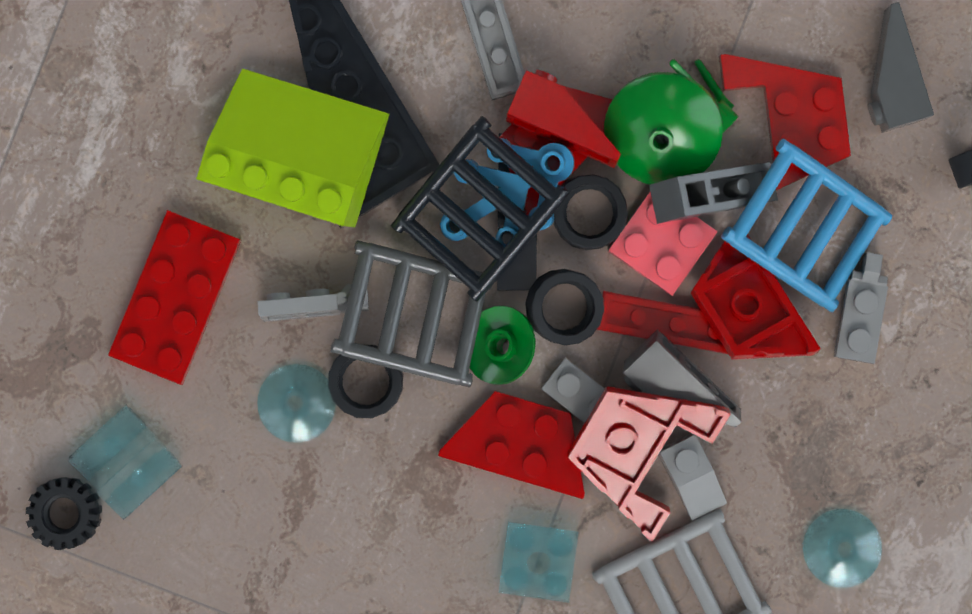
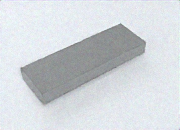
(494, 46)

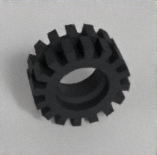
(40, 513)

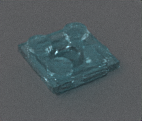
(520, 544)

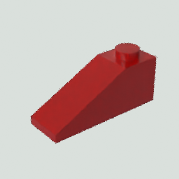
(555, 115)

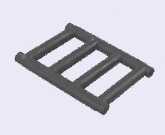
(383, 354)

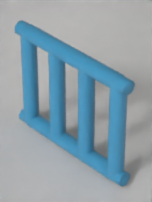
(847, 196)

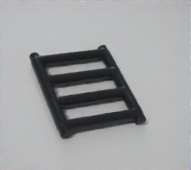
(527, 225)

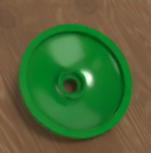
(670, 107)

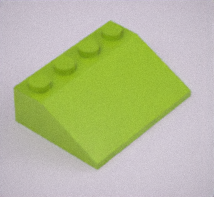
(294, 148)

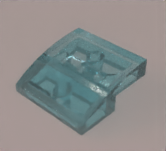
(125, 462)

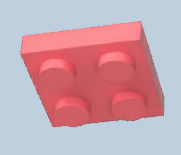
(663, 250)

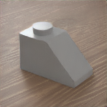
(692, 476)

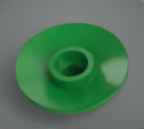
(495, 328)

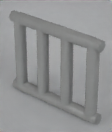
(677, 541)

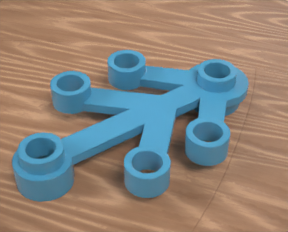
(514, 186)

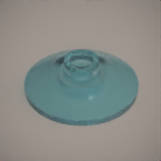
(317, 406)
(822, 545)

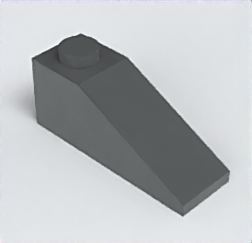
(897, 84)
(707, 192)
(665, 371)

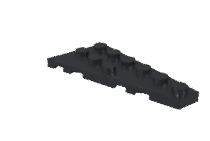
(344, 67)

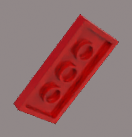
(174, 297)

